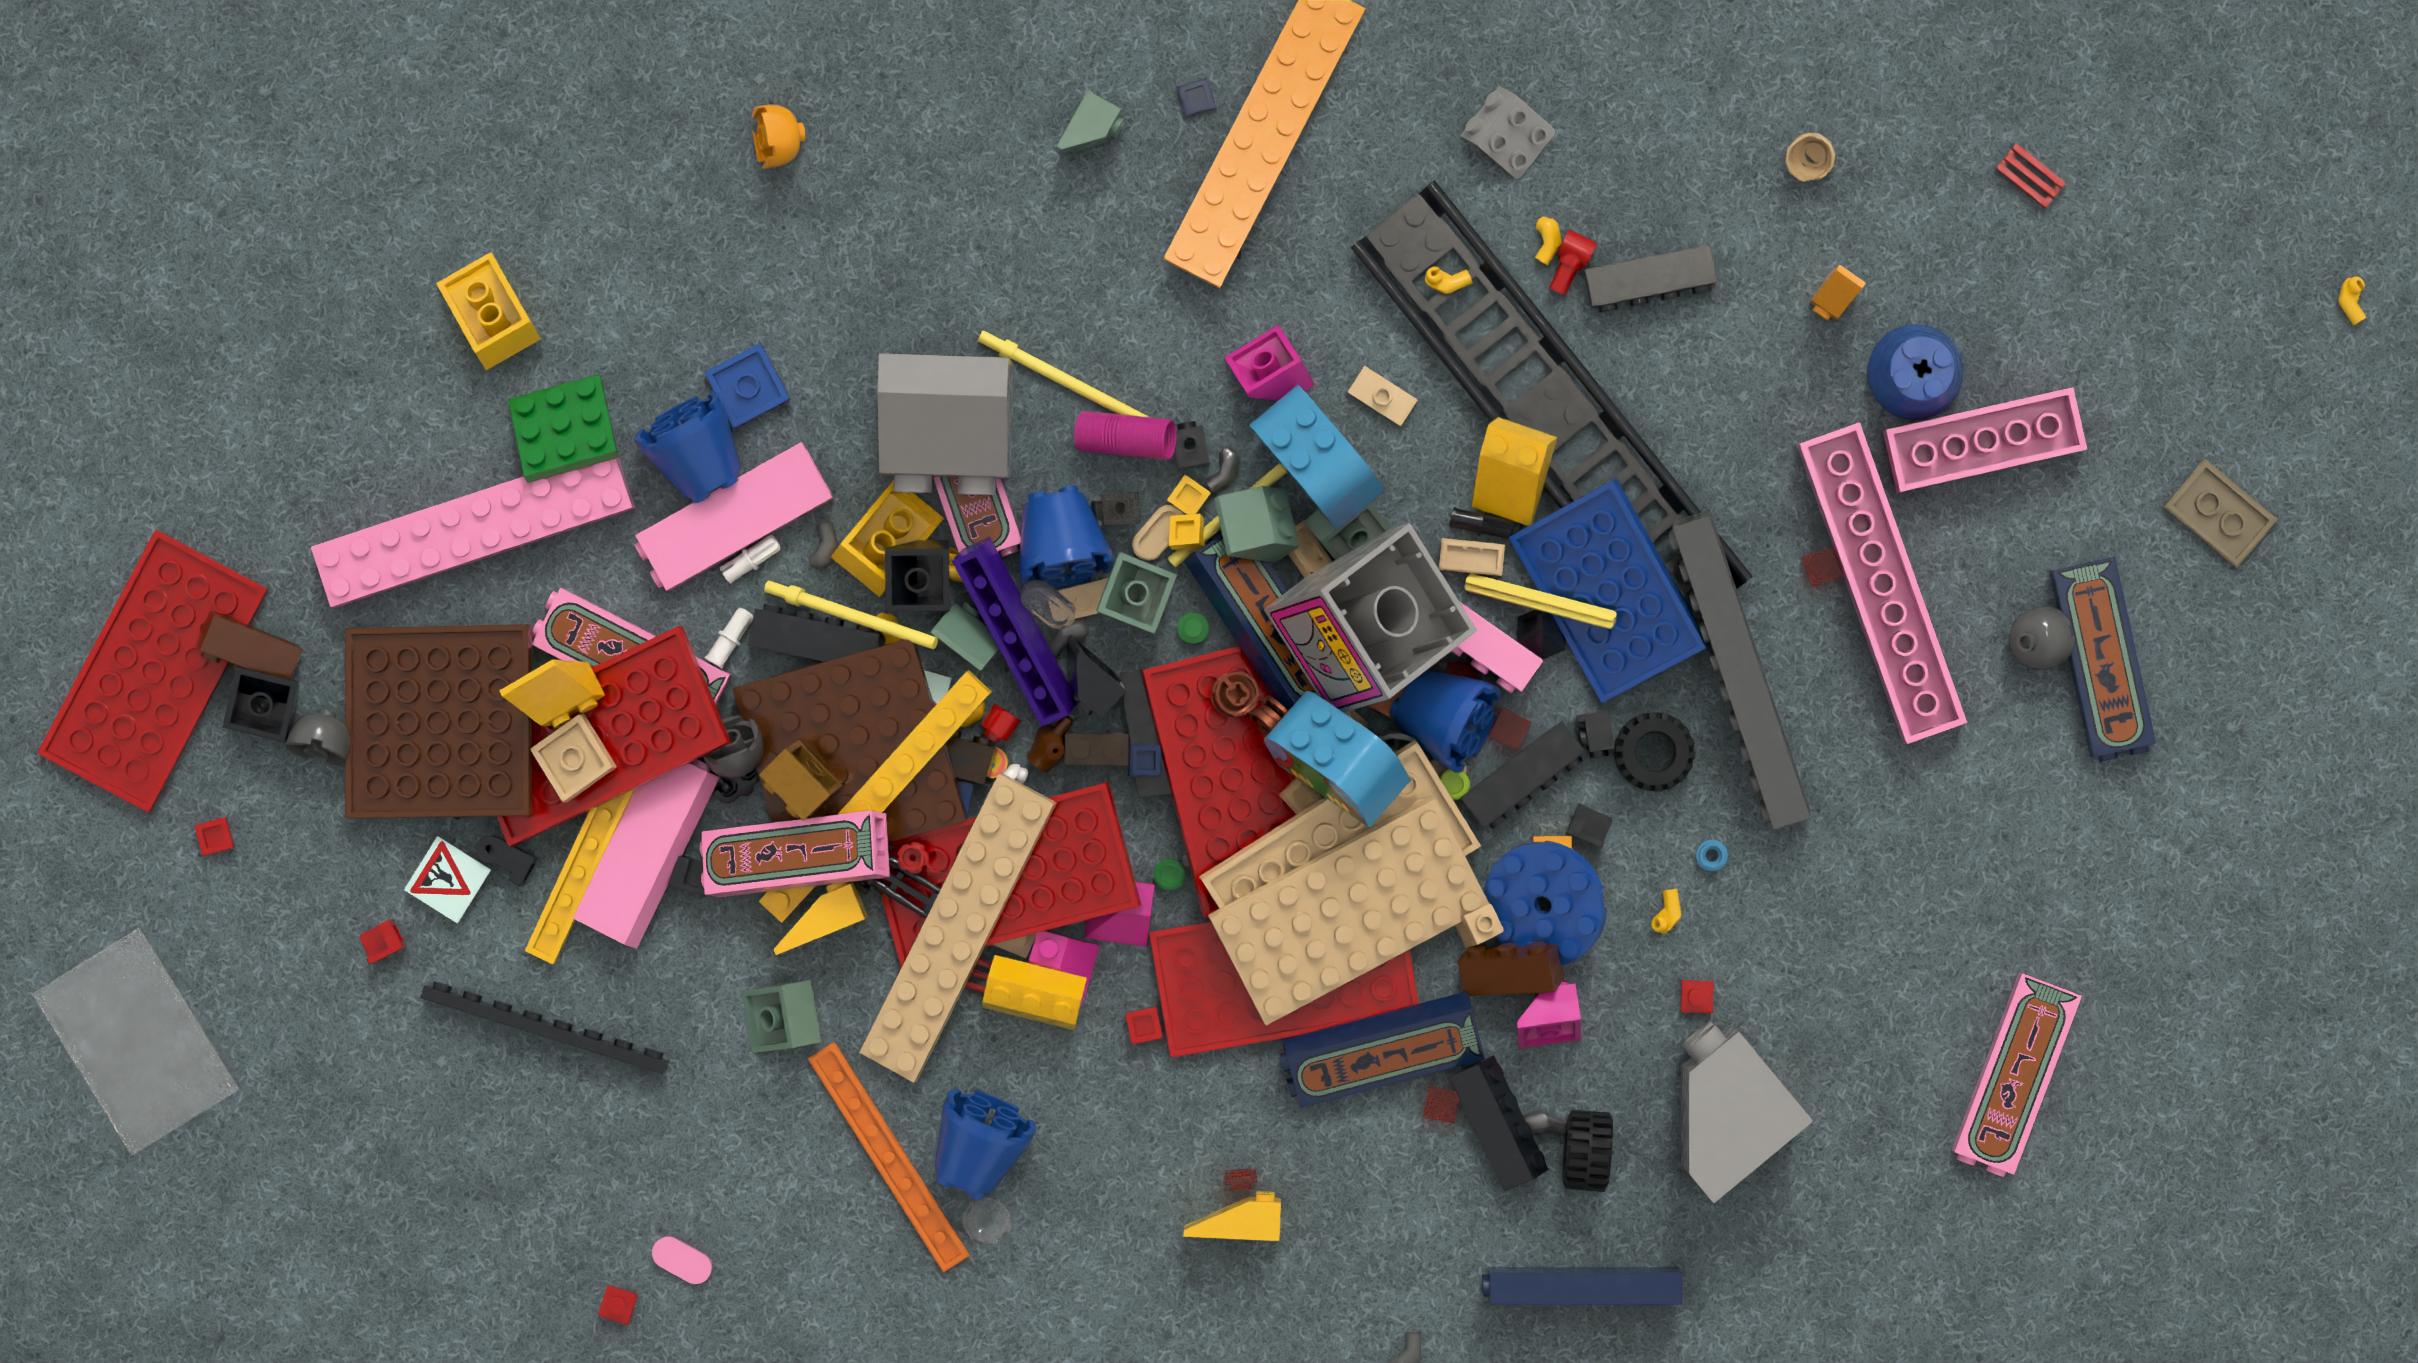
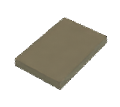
(2220, 513)

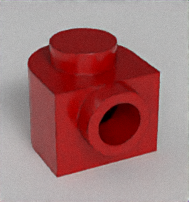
(1000, 724)

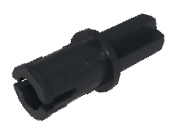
(1481, 523)

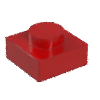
(214, 836)
(1697, 996)
(1144, 1025)
(618, 1304)

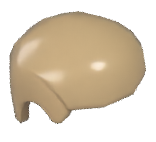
(1818, 149)

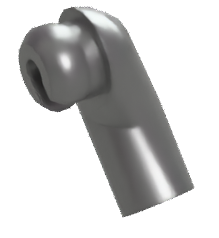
(1228, 469)
(1542, 1121)

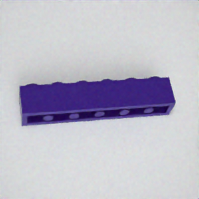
(1015, 631)

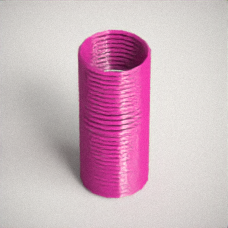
(1133, 435)

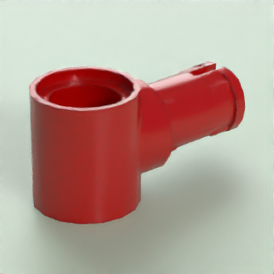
(1573, 255)

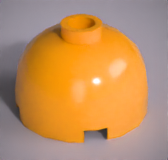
(777, 135)

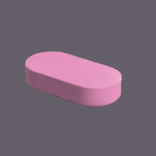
(682, 1260)

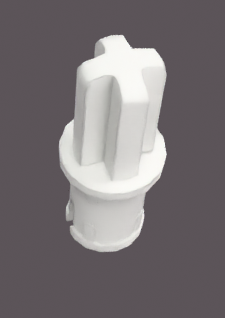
(750, 558)
(729, 637)

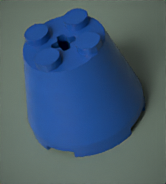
(1896, 382)
(693, 447)
(1059, 533)
(1447, 715)
(978, 1154)

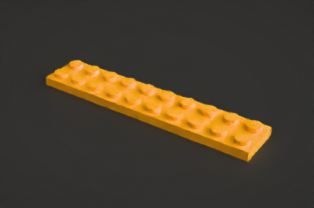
(1262, 138)

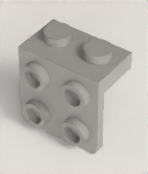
(1508, 132)

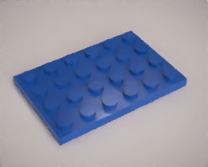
(1606, 559)

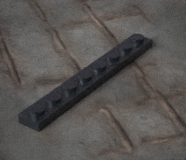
(532, 1022)

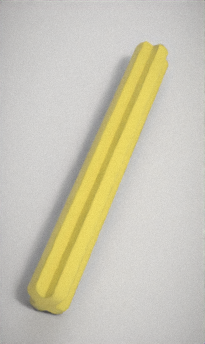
(1540, 601)

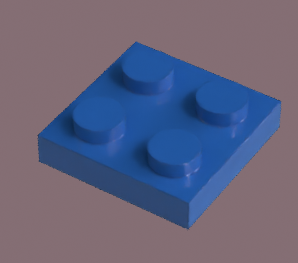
(747, 385)

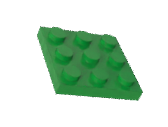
(563, 428)

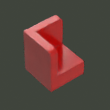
(382, 941)

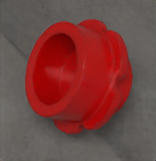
(904, 857)

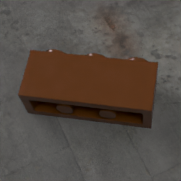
(247, 646)
(1510, 969)

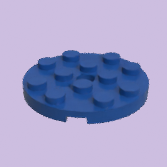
(1563, 878)

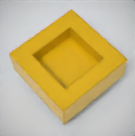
(1188, 496)
(1186, 531)

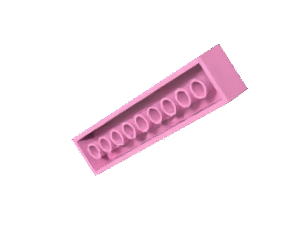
(468, 530)
(1881, 583)

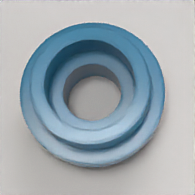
(1719, 862)

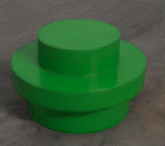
(1193, 627)
(1169, 875)

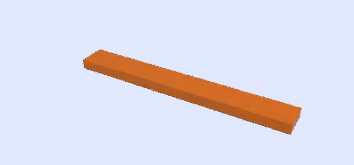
(888, 1157)

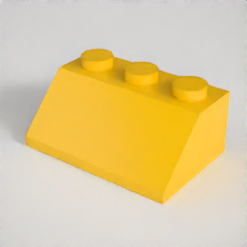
(1034, 992)

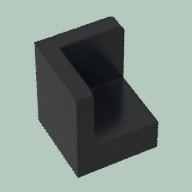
(1540, 634)
(1589, 825)
(688, 875)

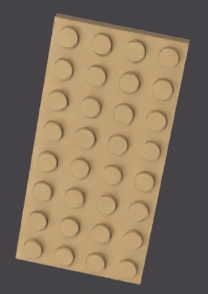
(1324, 828)
(1348, 910)

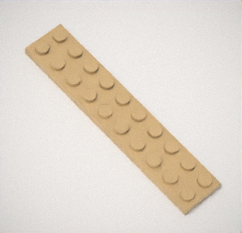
(958, 927)

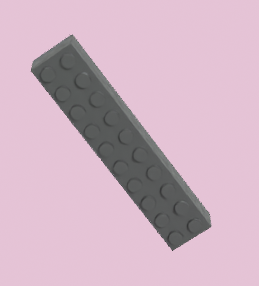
(1741, 669)

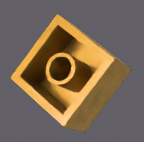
(799, 780)

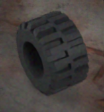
(1682, 751)
(1587, 1150)

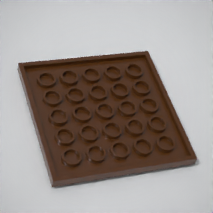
(852, 720)
(433, 724)

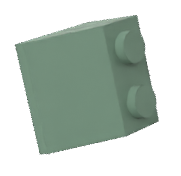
(1091, 124)
(1257, 524)
(1356, 532)
(1136, 593)
(967, 635)
(781, 1016)

